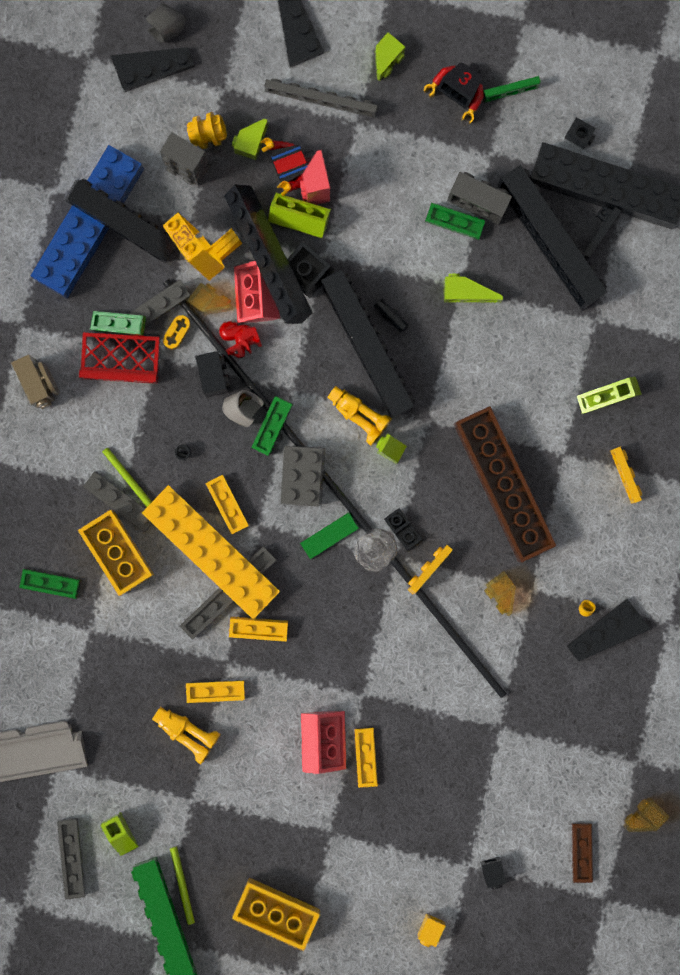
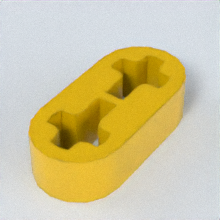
(173, 329)

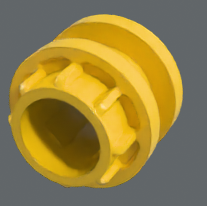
(207, 130)

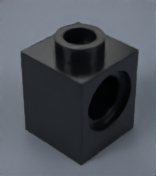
(579, 125)
(493, 873)

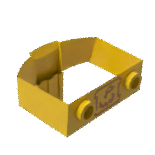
(198, 251)

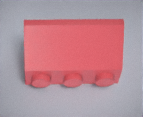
(315, 183)
(253, 297)
(323, 741)

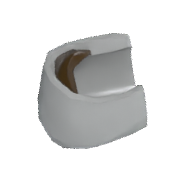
(241, 407)

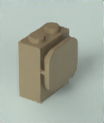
(36, 381)

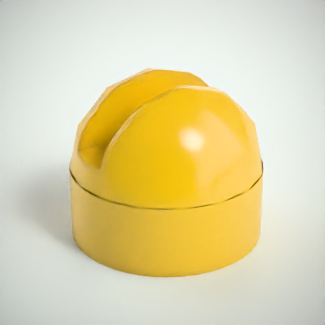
(587, 608)

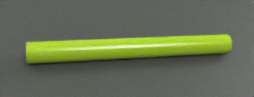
(127, 477)
(182, 885)

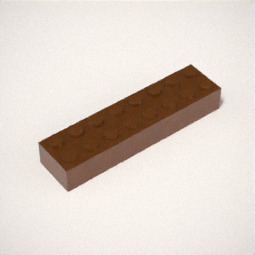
(504, 484)

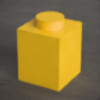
(431, 931)

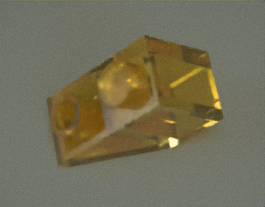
(208, 302)
(503, 592)
(647, 817)

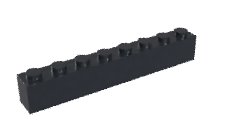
(268, 254)

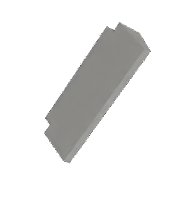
(40, 751)

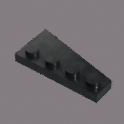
(298, 32)
(149, 66)
(613, 628)

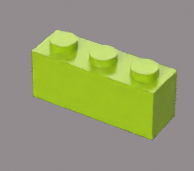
(299, 215)

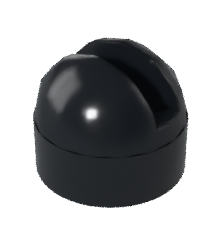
(181, 455)

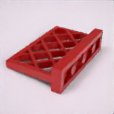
(115, 374)

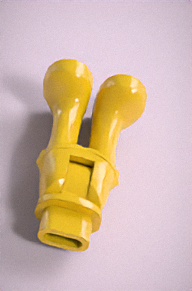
(349, 405)
(175, 726)

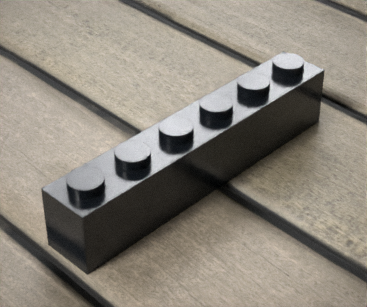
(121, 221)

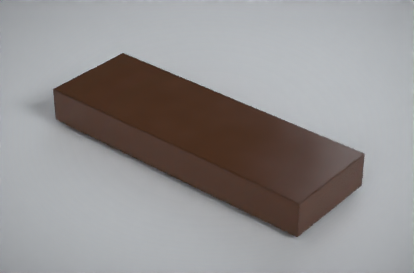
(582, 853)

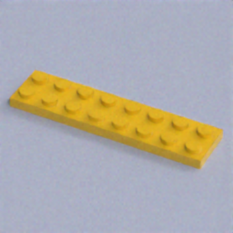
(210, 552)

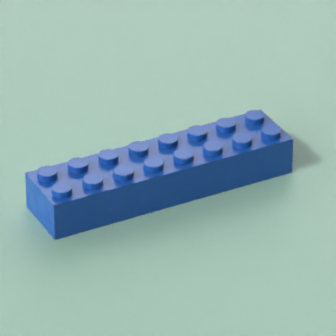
(81, 234)

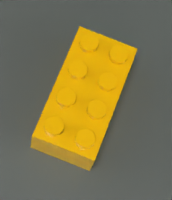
(116, 552)
(276, 914)

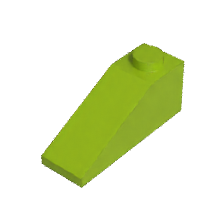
(467, 291)
(609, 395)

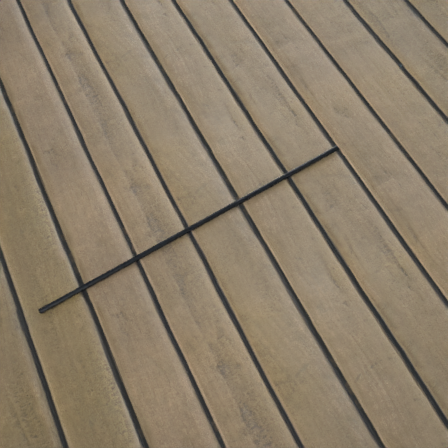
(343, 499)

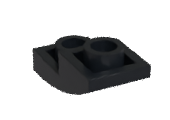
(403, 529)

